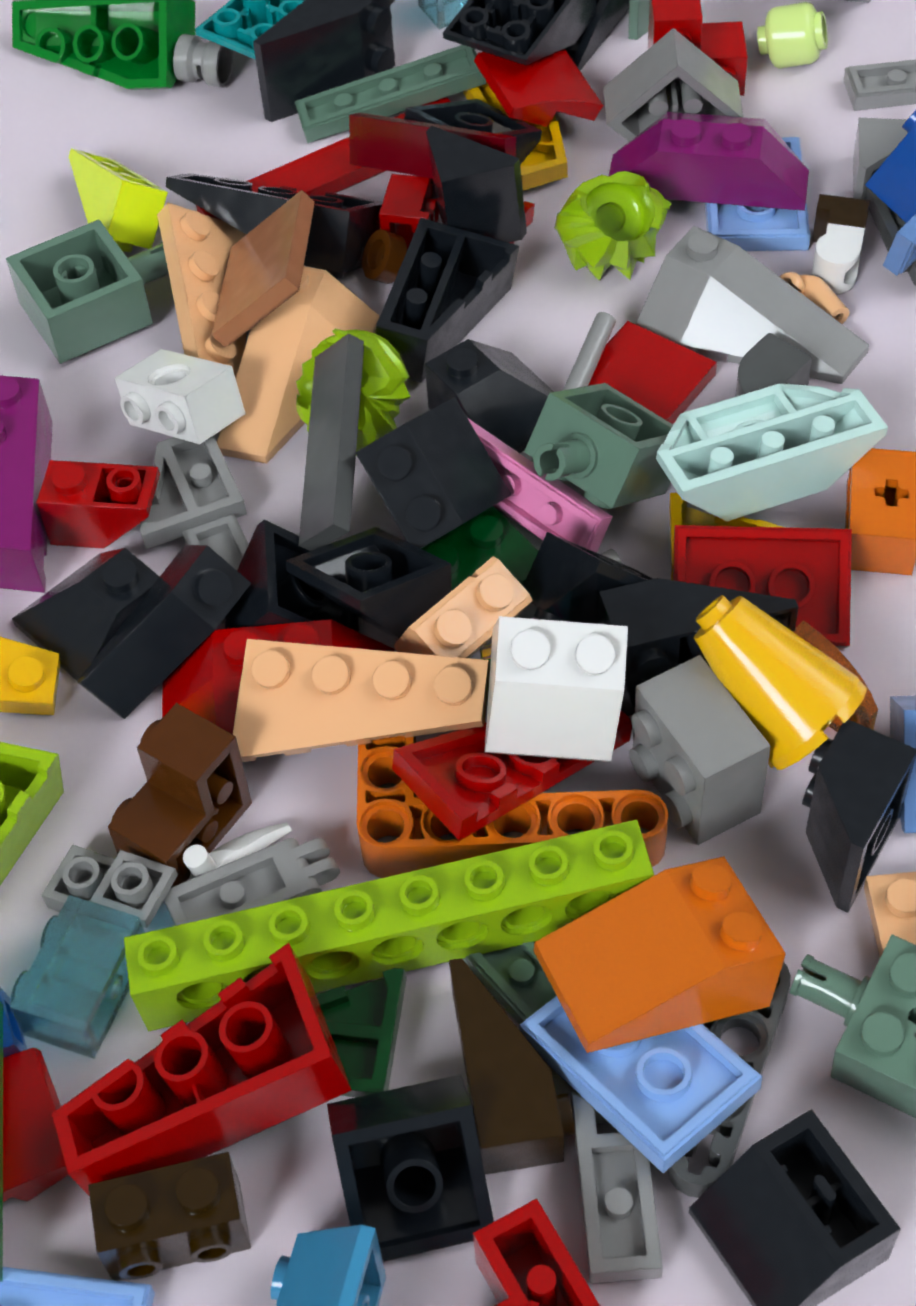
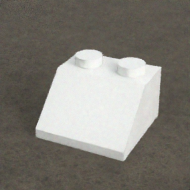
(555, 688)

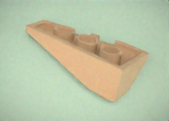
(275, 361)

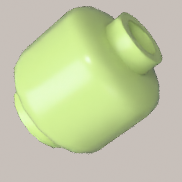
(793, 35)

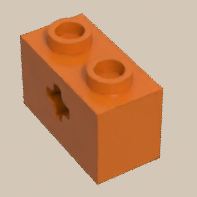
(882, 511)

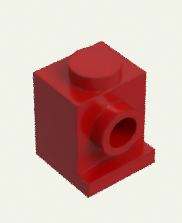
(405, 203)

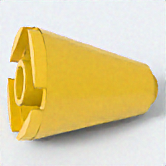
(776, 677)

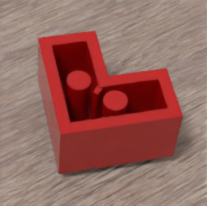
(719, 40)
(529, 1262)

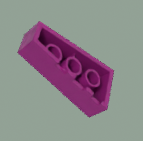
(23, 465)

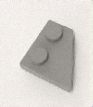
(190, 490)

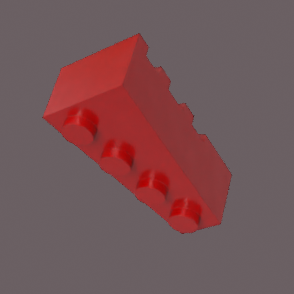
(209, 1081)

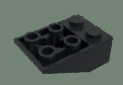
(520, 28)
(664, 625)

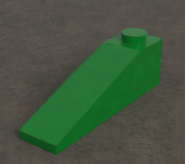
(106, 39)

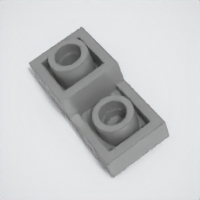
(121, 883)

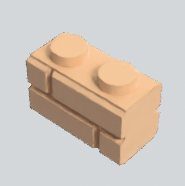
(467, 615)

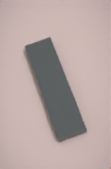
(332, 444)

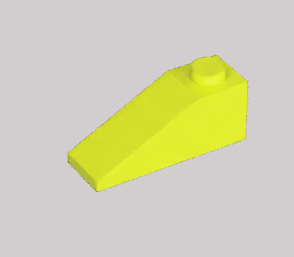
(118, 198)

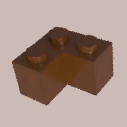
(190, 792)

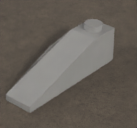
(727, 301)

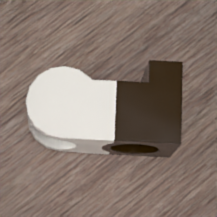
(839, 239)

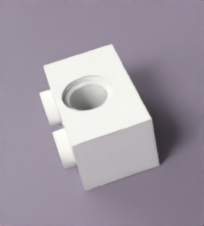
(180, 396)

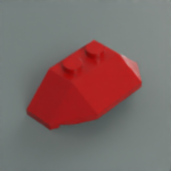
(212, 673)

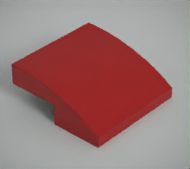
(539, 89)
(30, 1138)

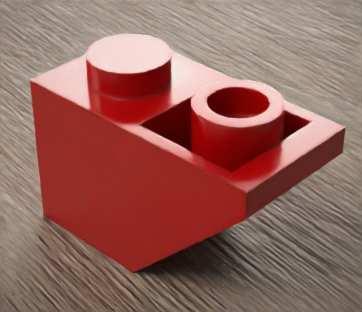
(94, 501)

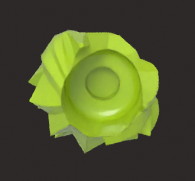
(611, 223)
(381, 385)

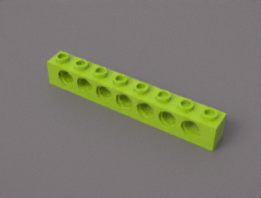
(388, 921)

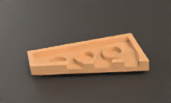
(333, 696)

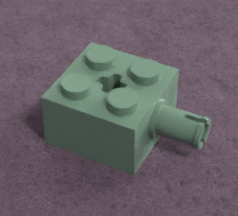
(84, 289)
(600, 445)
(880, 1020)

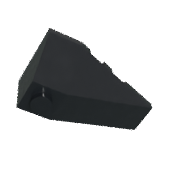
(337, 227)

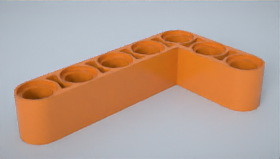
(544, 817)

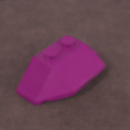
(716, 161)

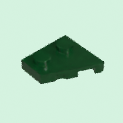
(481, 539)
(366, 1029)

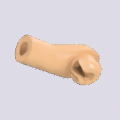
(819, 293)

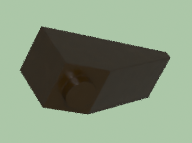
(508, 1083)

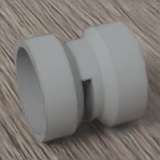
(202, 60)

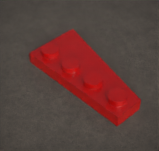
(476, 787)

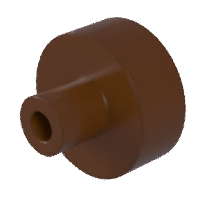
(383, 256)

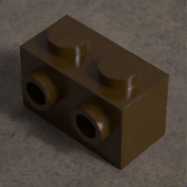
(169, 1217)

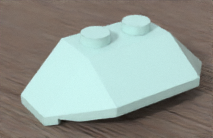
(767, 447)

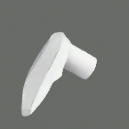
(200, 861)

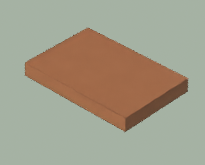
(264, 269)

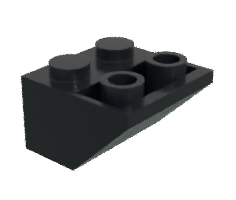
(795, 1218)

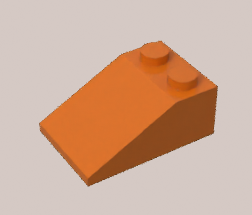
(663, 957)

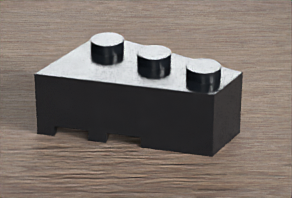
(443, 291)

